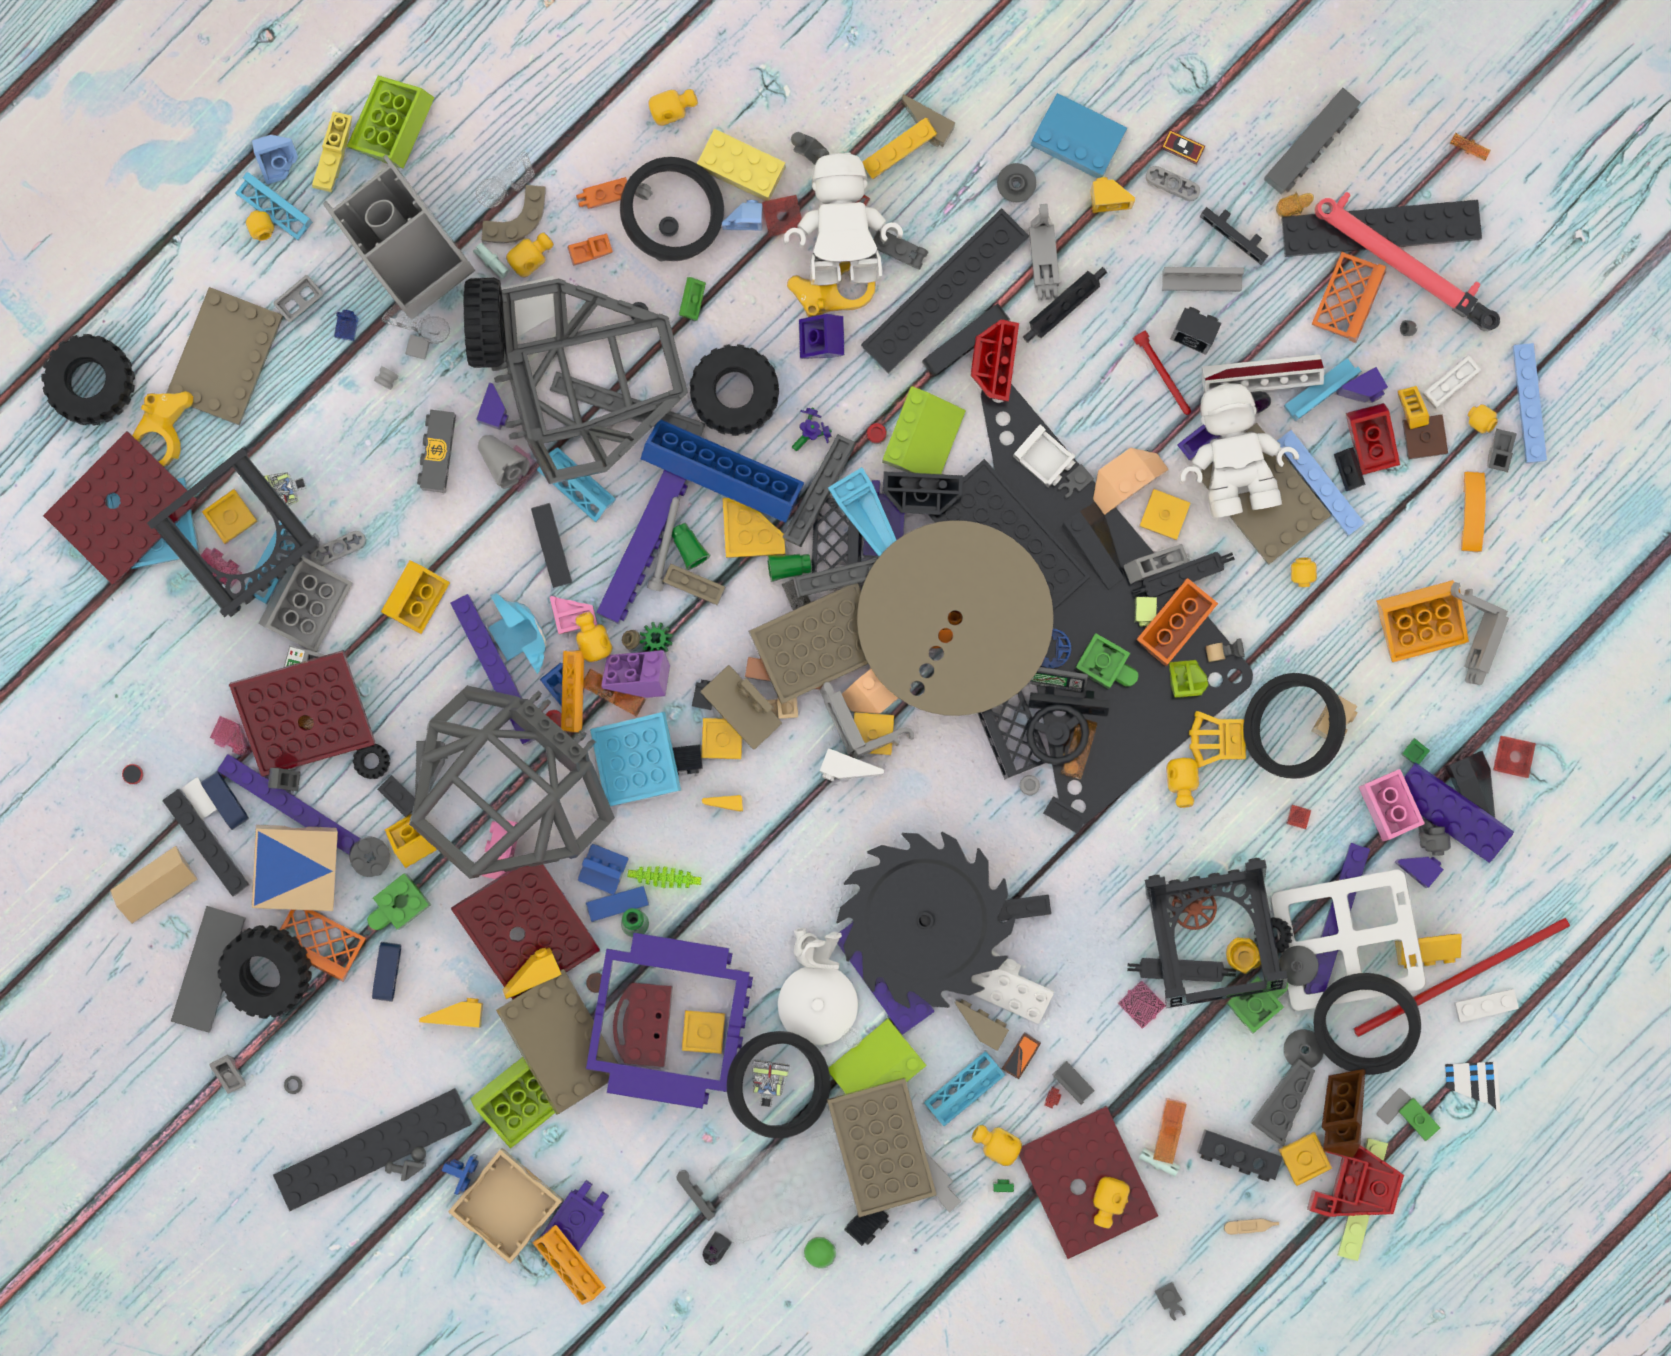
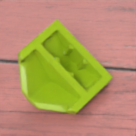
(1187, 678)

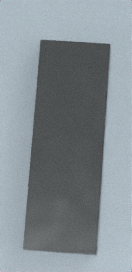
(201, 987)

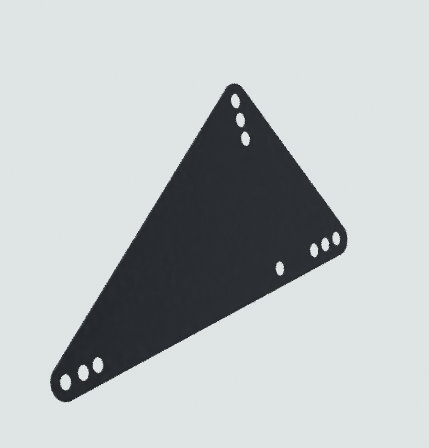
(1146, 717)

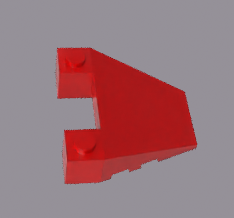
(1361, 1188)

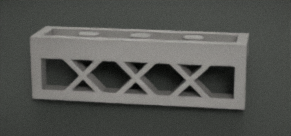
(1202, 279)

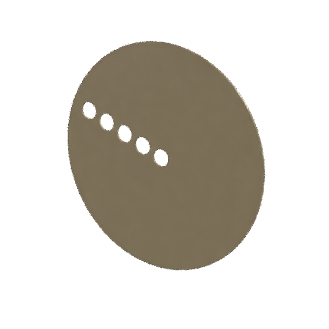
(966, 571)

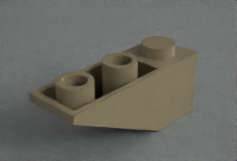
(985, 1029)

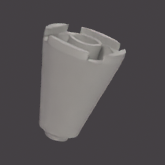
(502, 461)

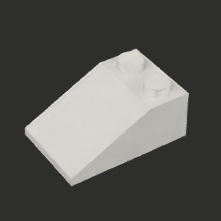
(845, 767)

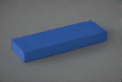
(617, 903)

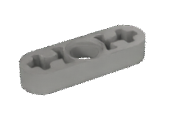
(1188, 184)
(354, 547)

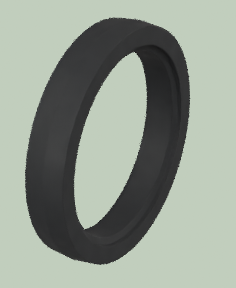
(698, 174)
(1335, 734)
(1373, 982)
(817, 1102)

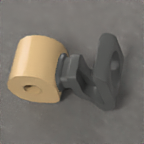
(1219, 652)

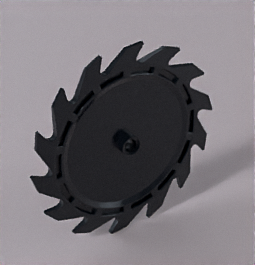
(961, 915)

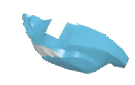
(518, 632)

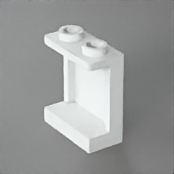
(1044, 457)

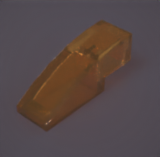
(627, 702)
(1076, 767)
(1169, 1130)

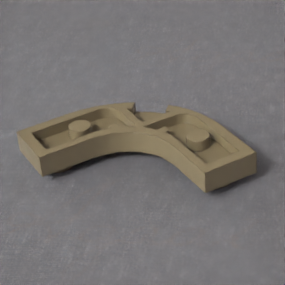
(522, 225)

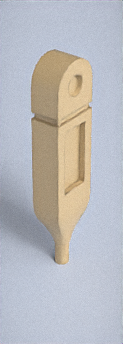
(1248, 1226)

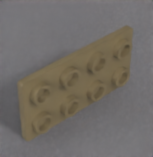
(742, 706)

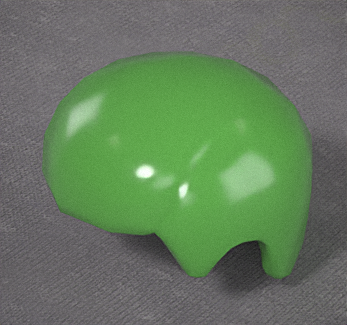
(820, 1252)

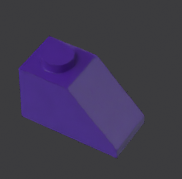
(492, 409)
(1422, 869)

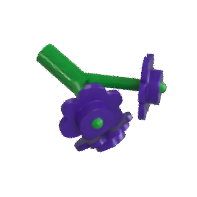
(811, 429)

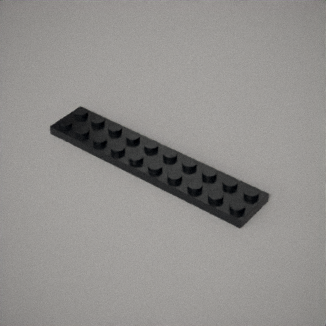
(1400, 225)
(944, 291)
(372, 1149)

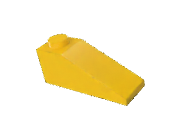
(535, 971)
(464, 1013)

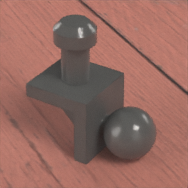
(808, 146)
(409, 1167)

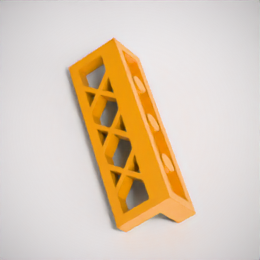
(572, 691)
(570, 1265)

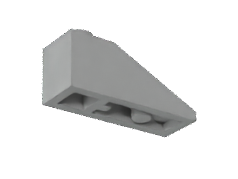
(1155, 563)

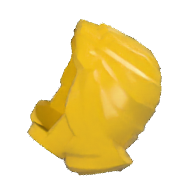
(1243, 955)

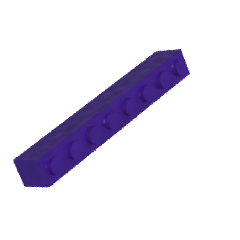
(640, 549)
(486, 651)

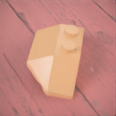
(1126, 477)
(868, 695)

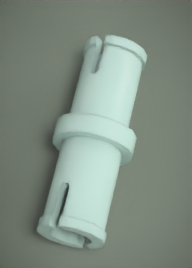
(491, 260)
(1147, 1156)

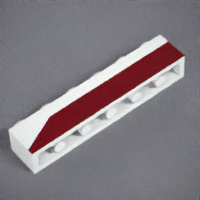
(1266, 373)

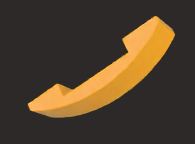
(1473, 511)

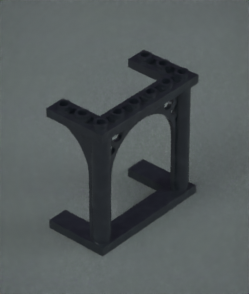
(279, 510)
(1253, 878)

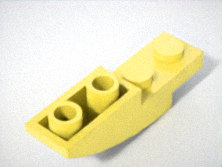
(333, 152)

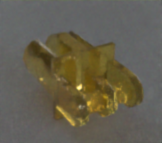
(1293, 204)

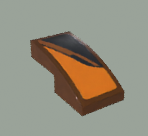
(1021, 1055)

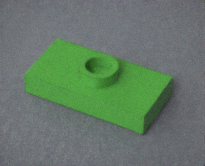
(692, 299)
(1419, 1119)

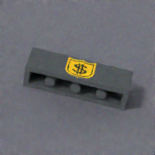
(437, 451)

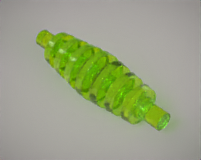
(664, 877)

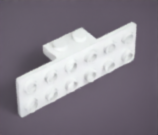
(1013, 992)

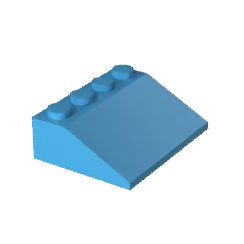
(1078, 136)

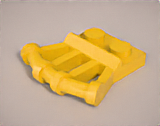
(1230, 739)

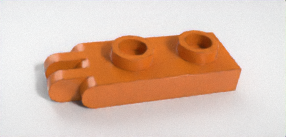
(602, 193)

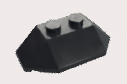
(922, 492)

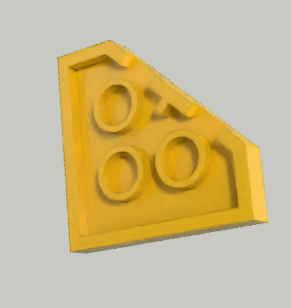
(749, 532)

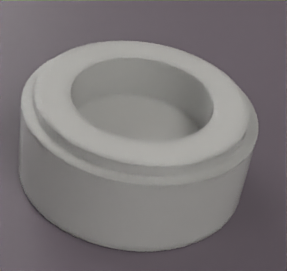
(1029, 785)

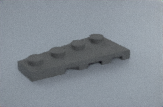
(1279, 1110)

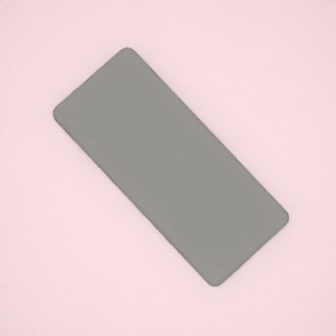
(1391, 1107)

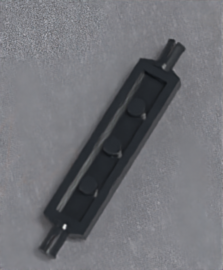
(1064, 304)
(1175, 577)
(1189, 970)

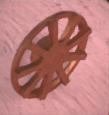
(1195, 909)

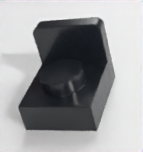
(699, 700)

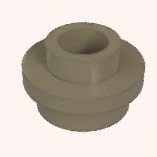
(631, 639)

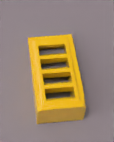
(1416, 418)
(726, 802)

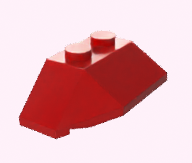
(995, 359)

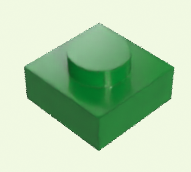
(1415, 751)
(1003, 1186)

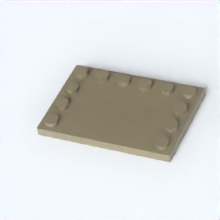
(225, 355)
(1281, 526)
(811, 643)
(555, 1039)
(881, 1147)

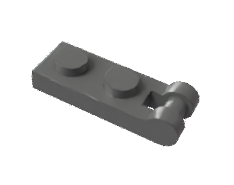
(900, 249)
(695, 1194)

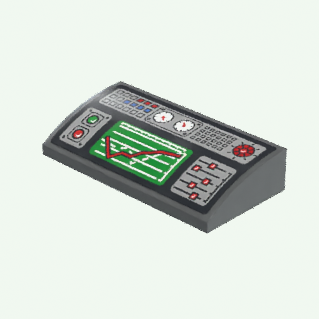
(1060, 679)

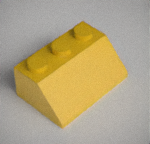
(415, 597)
(1433, 949)

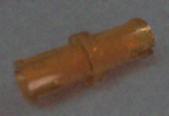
(1470, 146)

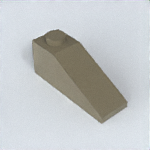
(941, 124)

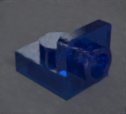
(346, 325)

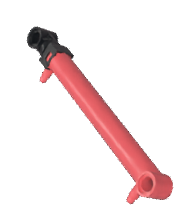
(1461, 302)

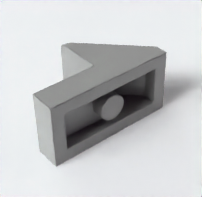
(227, 1073)

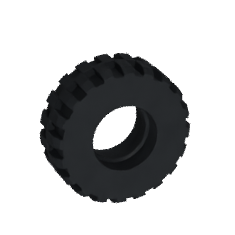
(483, 322)
(728, 360)
(64, 363)
(244, 989)

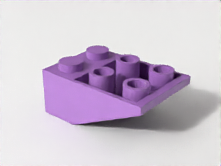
(637, 673)

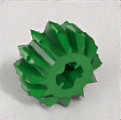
(663, 638)

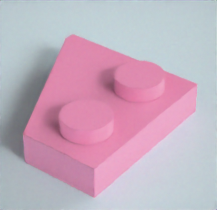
(566, 612)

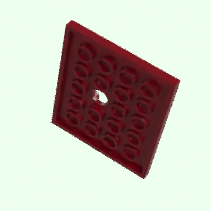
(119, 536)
(315, 688)
(529, 901)
(1088, 1152)

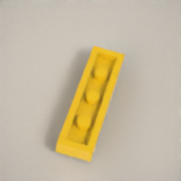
(899, 148)

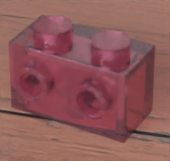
(214, 559)

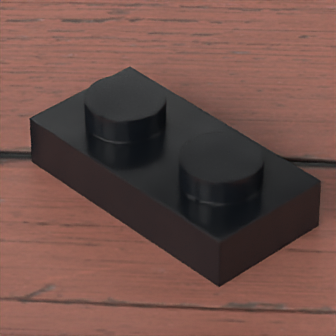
(1349, 469)
(397, 795)
(1065, 814)

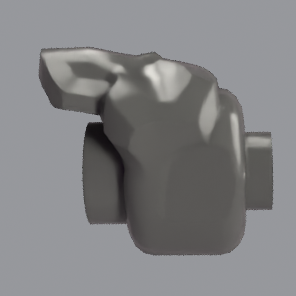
(1434, 838)

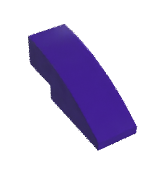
(1195, 440)

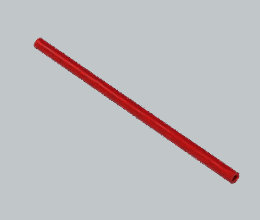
(1465, 975)

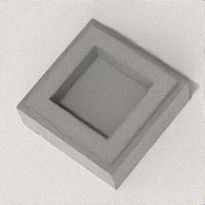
(417, 347)

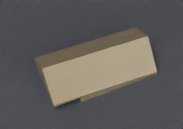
(153, 885)

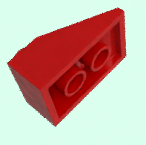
(1373, 438)

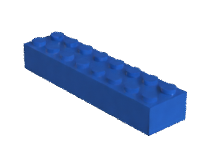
(722, 470)

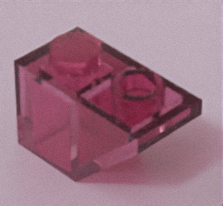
(231, 734)

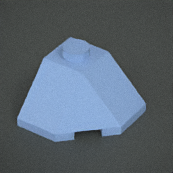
(274, 157)
(745, 217)

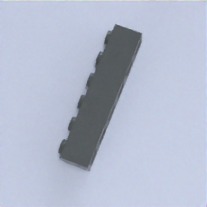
(1312, 140)

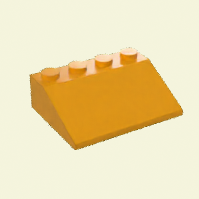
(1422, 621)

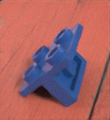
(603, 869)
(456, 1169)

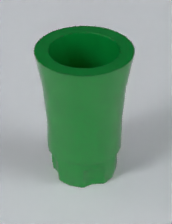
(689, 546)
(788, 566)
(640, 926)

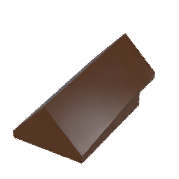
(1344, 1112)

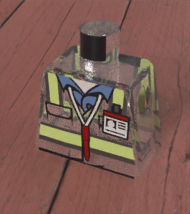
(286, 487)
(769, 1079)

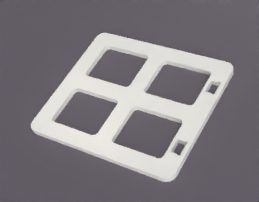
(1347, 938)

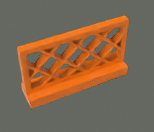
(1365, 302)
(318, 961)

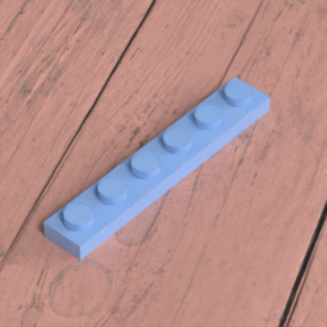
(1529, 403)
(1321, 484)

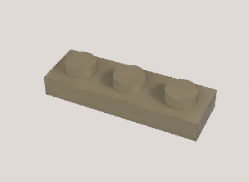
(694, 584)

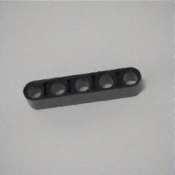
(962, 342)

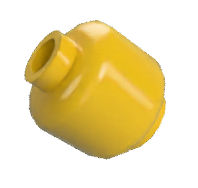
(259, 225)
(1482, 418)
(1303, 571)

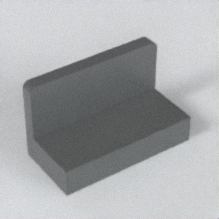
(1073, 1082)

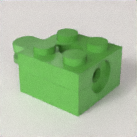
(1106, 663)
(398, 904)
(1257, 1008)

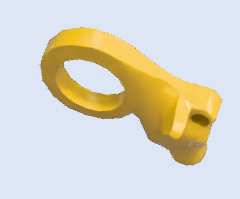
(825, 298)
(159, 416)

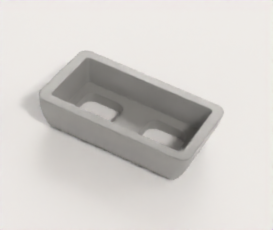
(294, 293)

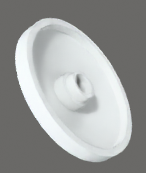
(817, 1004)

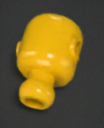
(671, 106)
(529, 255)
(592, 638)
(1183, 779)
(998, 1144)
(1110, 1199)

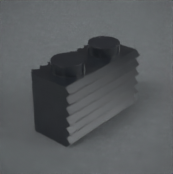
(688, 758)
(864, 1227)

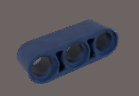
(224, 800)
(386, 971)

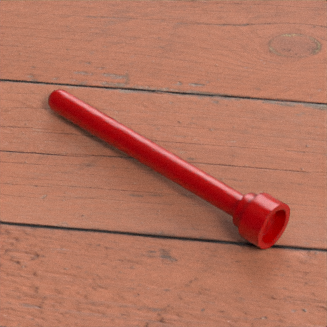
(1142, 340)

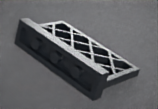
(854, 540)
(998, 744)

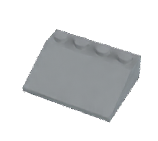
(305, 603)

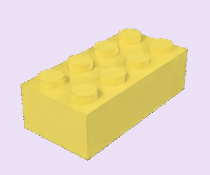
(741, 165)

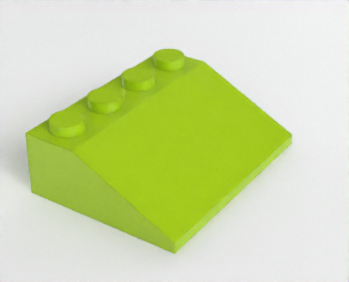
(390, 121)
(923, 433)
(877, 1060)
(513, 1103)

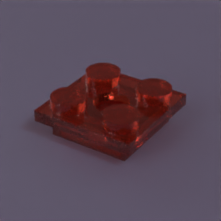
(774, 207)
(1503, 762)

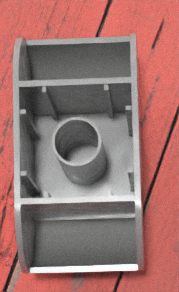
(401, 241)

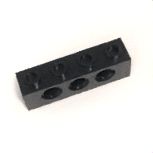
(1271, 1161)

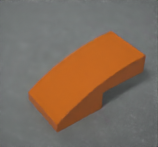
(590, 249)

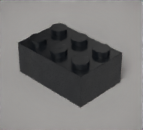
(1196, 330)

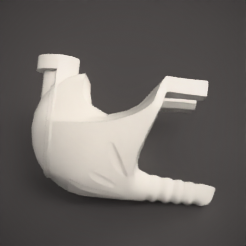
(815, 952)

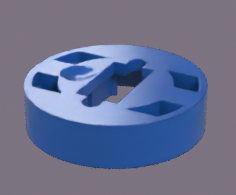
(1060, 649)

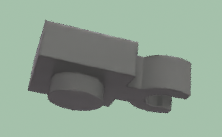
(1077, 479)
(1168, 1298)

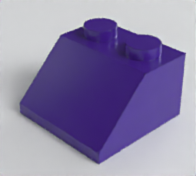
(821, 336)
(1364, 387)

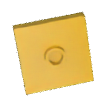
(1164, 514)
(229, 516)
(873, 727)
(720, 740)
(703, 1032)
(1305, 1158)

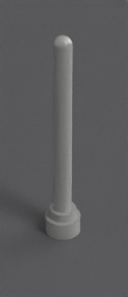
(656, 580)

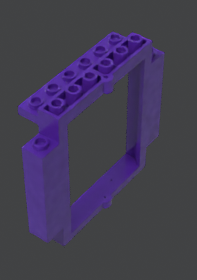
(683, 957)

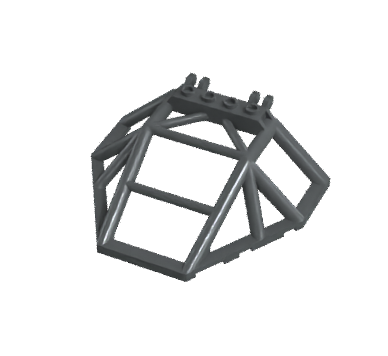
(567, 335)
(557, 745)

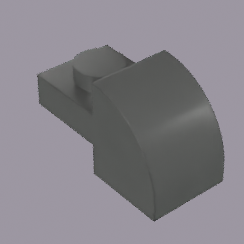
(1501, 450)
(283, 779)

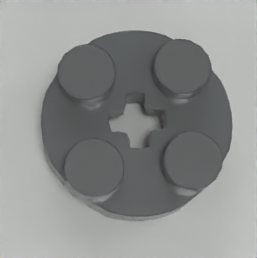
(364, 846)

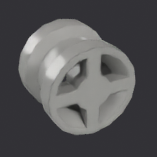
(386, 378)

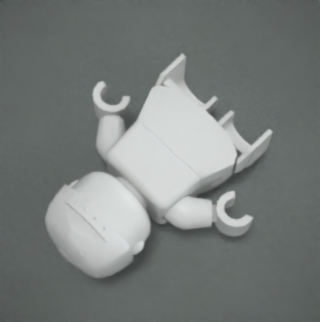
(842, 223)
(1237, 455)

